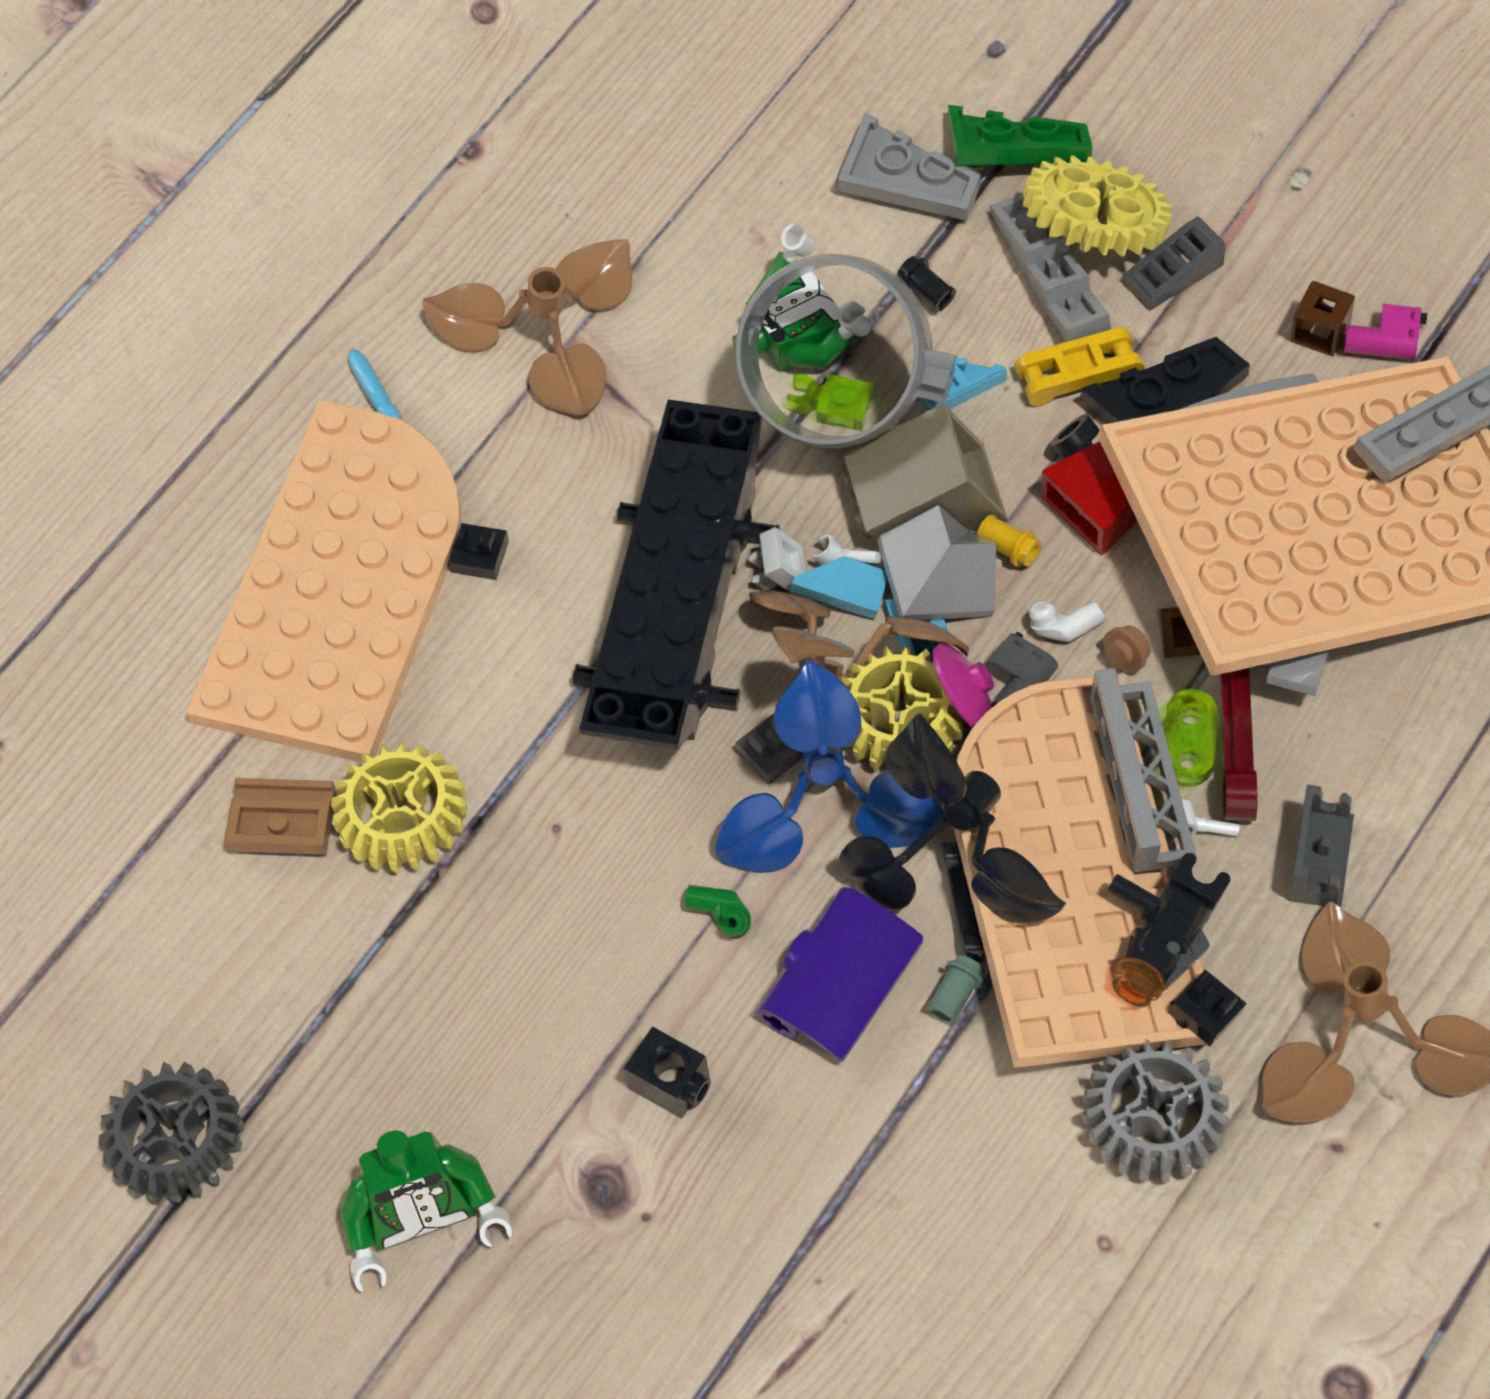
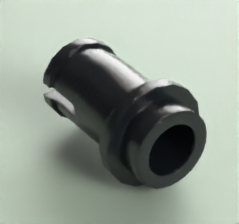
(926, 283)

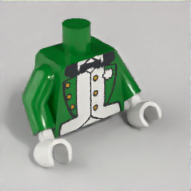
(803, 321)
(412, 1190)

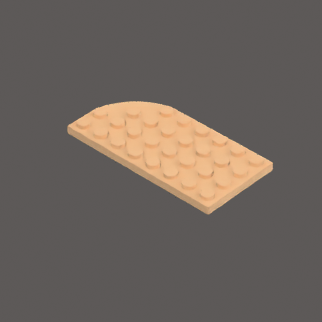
(335, 589)
(1064, 820)

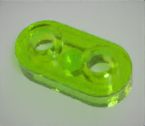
(1191, 741)

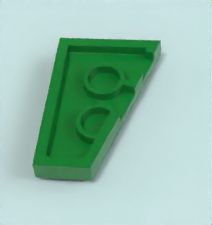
(1001, 141)

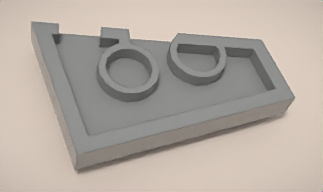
(898, 172)

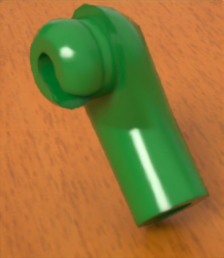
(723, 905)

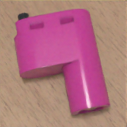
(1394, 338)

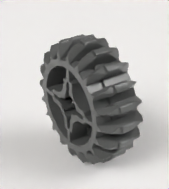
(198, 1100)

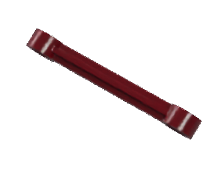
(1239, 776)

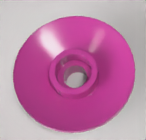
(964, 683)

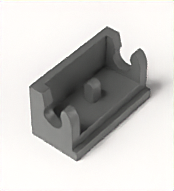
(1322, 849)

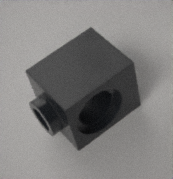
(660, 1053)

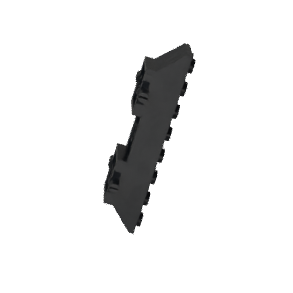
(675, 579)

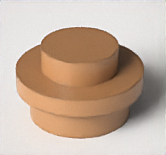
(1126, 648)

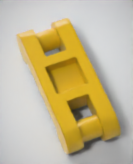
(1077, 364)

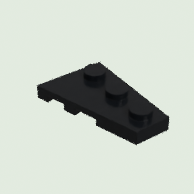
(1176, 383)

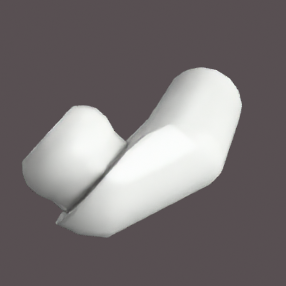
(1064, 627)

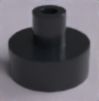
(1075, 436)

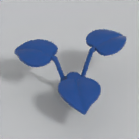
(818, 719)

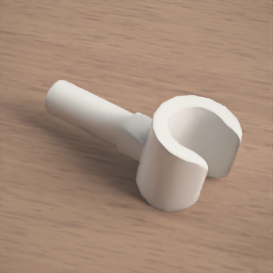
(834, 550)
(1202, 824)

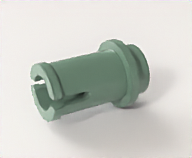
(961, 979)

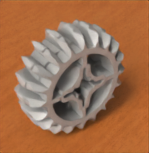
(1189, 1090)

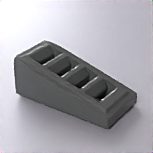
(1193, 240)

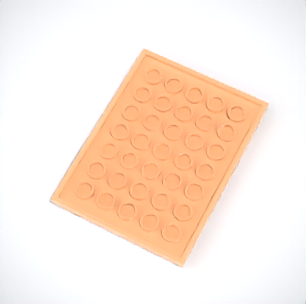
(1288, 535)

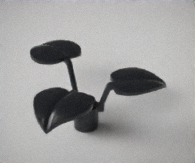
(924, 770)

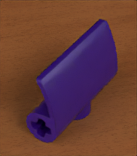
(840, 973)

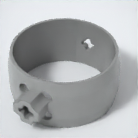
(931, 369)

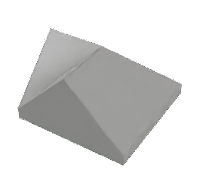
(939, 568)

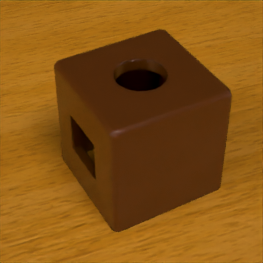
(1315, 311)

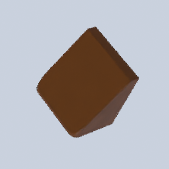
(1175, 634)

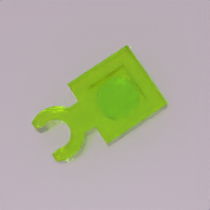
(837, 403)

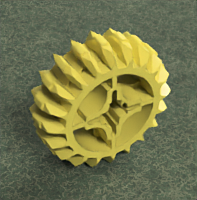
(880, 691)
(402, 832)

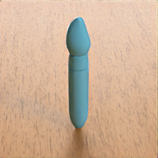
(371, 384)

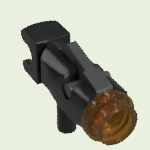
(1169, 936)

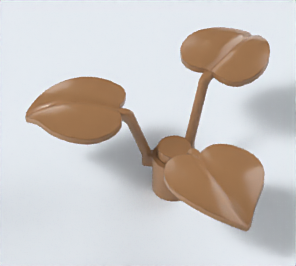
(564, 380)
(807, 645)
(1353, 956)

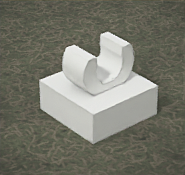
(780, 558)

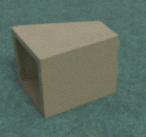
(920, 467)

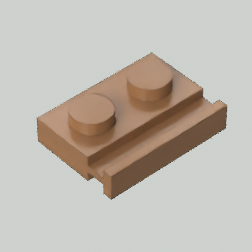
(280, 816)

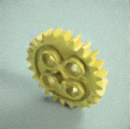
(1097, 205)

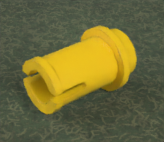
(1017, 545)

